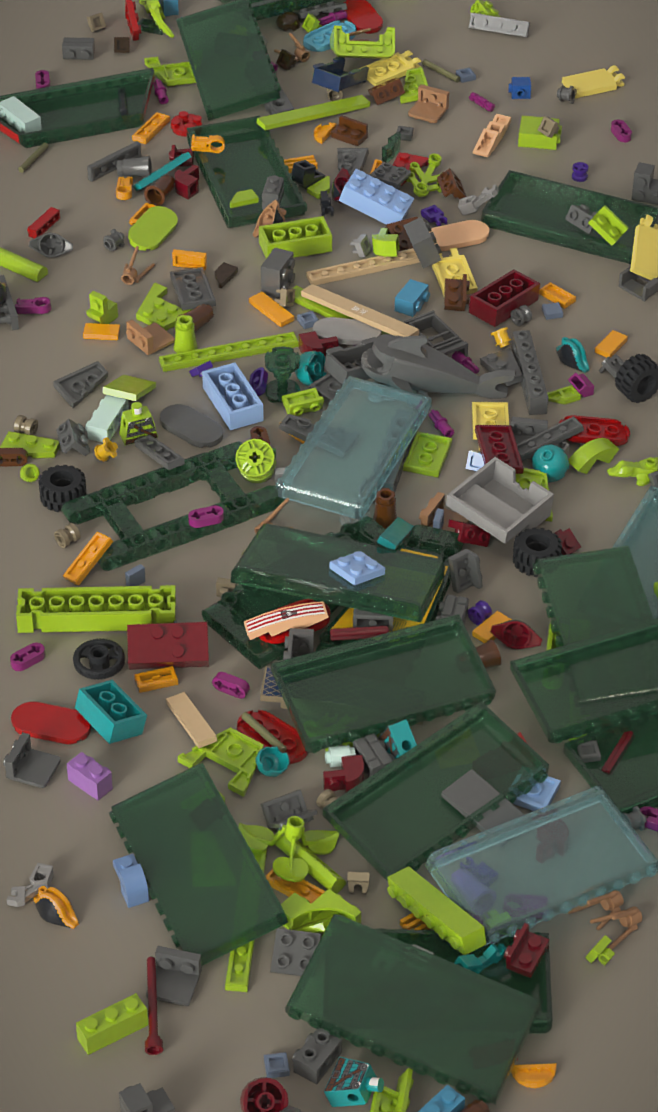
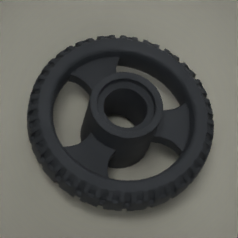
(99, 656)

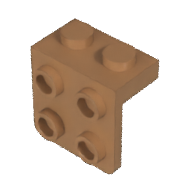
(430, 105)
(148, 338)
(427, 515)

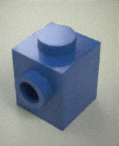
(520, 87)

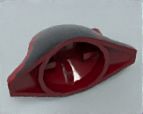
(339, 183)
(516, 634)

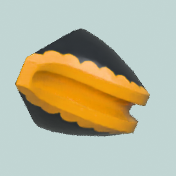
(55, 907)

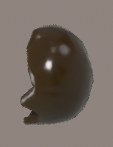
(288, 20)

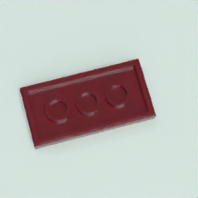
(500, 443)

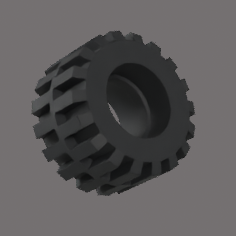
(637, 378)
(61, 485)
(534, 545)

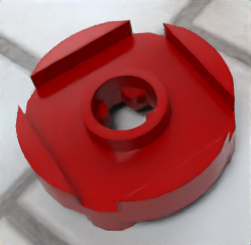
(183, 121)

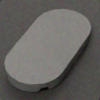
(346, 330)

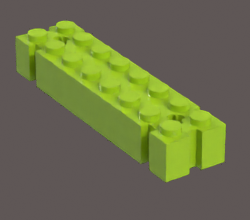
(94, 608)

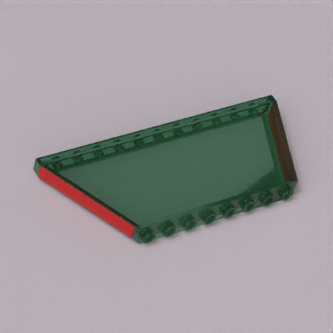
(83, 108)

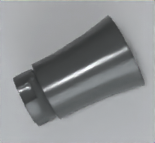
(135, 166)

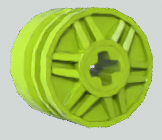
(265, 465)

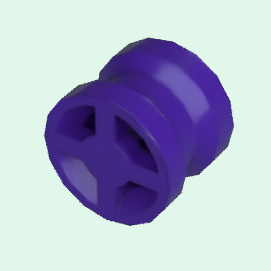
(580, 171)
(479, 612)

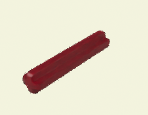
(357, 632)
(617, 751)

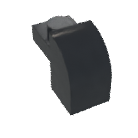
(305, 174)

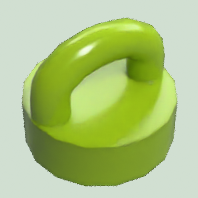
(29, 472)

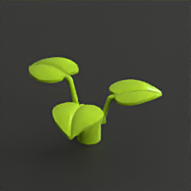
(290, 869)

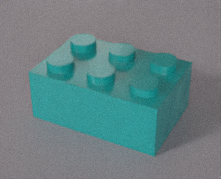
(110, 711)

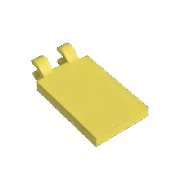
(390, 68)
(594, 81)
(645, 249)
(454, 268)
(489, 414)

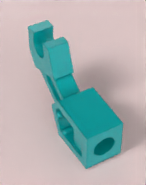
(491, 955)

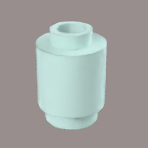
(334, 754)

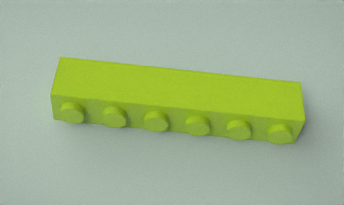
(436, 910)

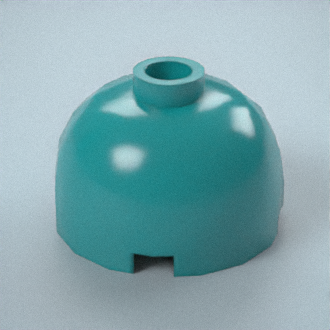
(311, 367)
(551, 460)

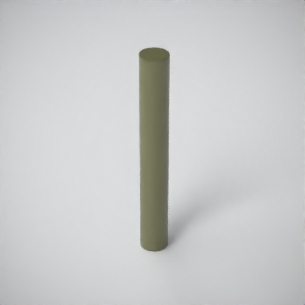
(441, 70)
(33, 157)
(263, 732)

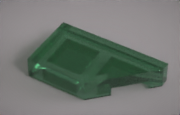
(150, 26)

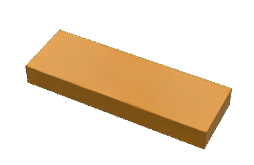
(151, 128)
(271, 309)
(88, 558)
(301, 888)

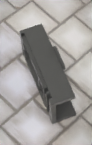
(628, 283)
(451, 342)
(337, 357)

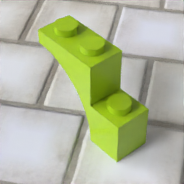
(301, 912)

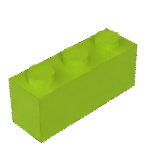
(112, 1024)

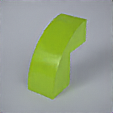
(596, 449)

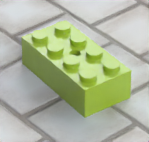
(299, 236)

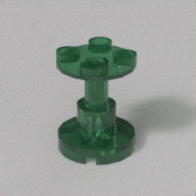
(282, 363)

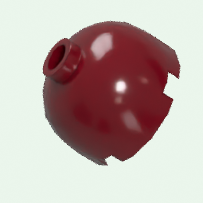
(263, 1096)

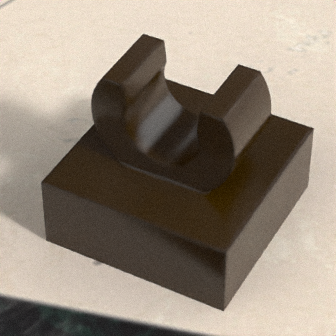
(121, 44)
(286, 59)

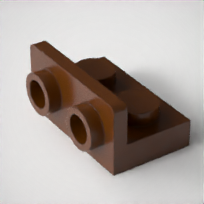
(387, 90)
(350, 131)
(451, 184)
(456, 294)

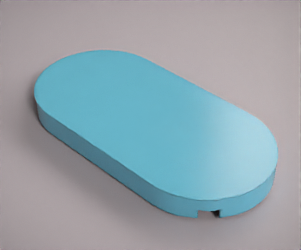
(319, 39)

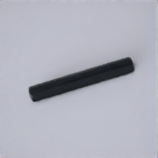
(122, 97)

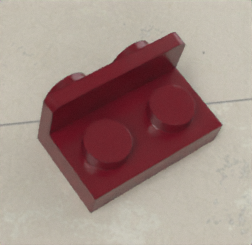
(470, 533)
(525, 951)

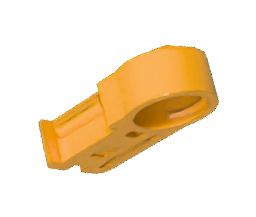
(204, 143)
(124, 188)

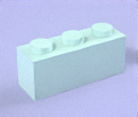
(19, 115)
(106, 418)

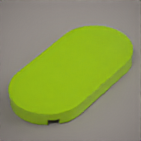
(152, 228)

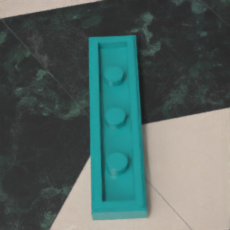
(161, 171)
(395, 534)

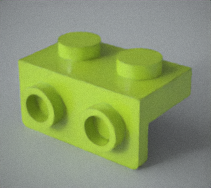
(484, 8)
(302, 402)

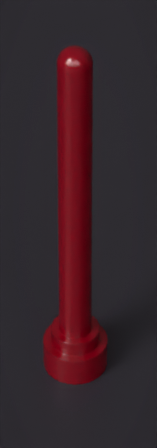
(154, 1043)

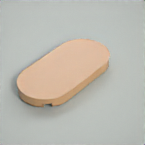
(460, 234)

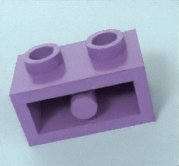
(89, 776)

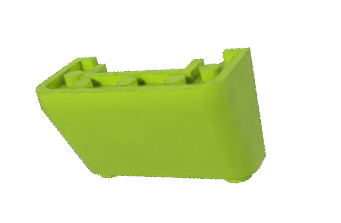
(382, 49)

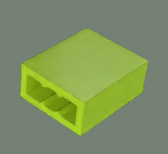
(532, 138)

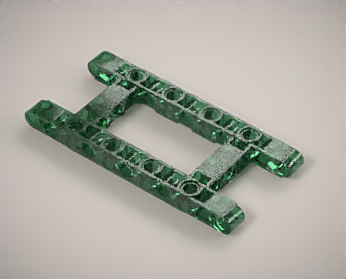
(141, 543)

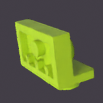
(608, 225)

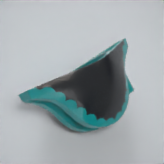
(573, 354)

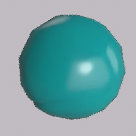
(272, 761)

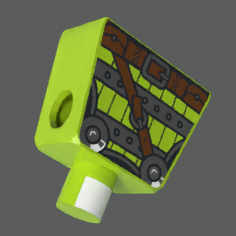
(136, 424)

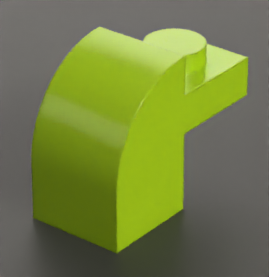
(385, 244)
(101, 308)

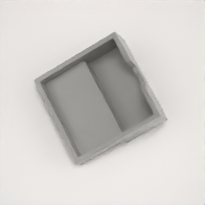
(499, 503)

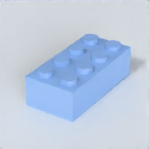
(375, 198)
(232, 396)

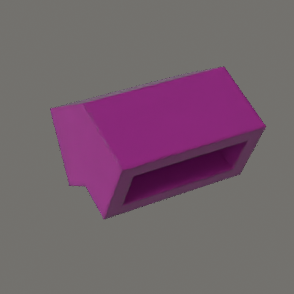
(582, 384)

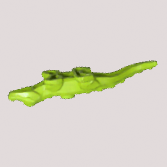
(154, 8)
(635, 469)

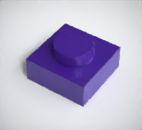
(198, 370)

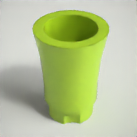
(184, 334)

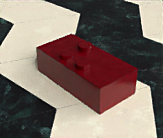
(502, 296)
(168, 645)

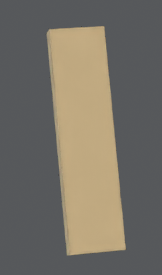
(191, 720)

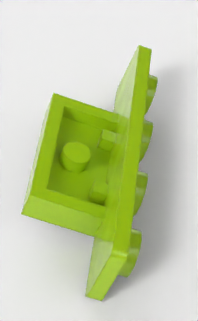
(392, 1100)

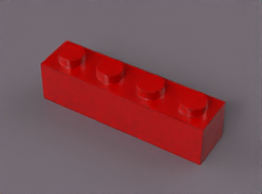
(44, 222)

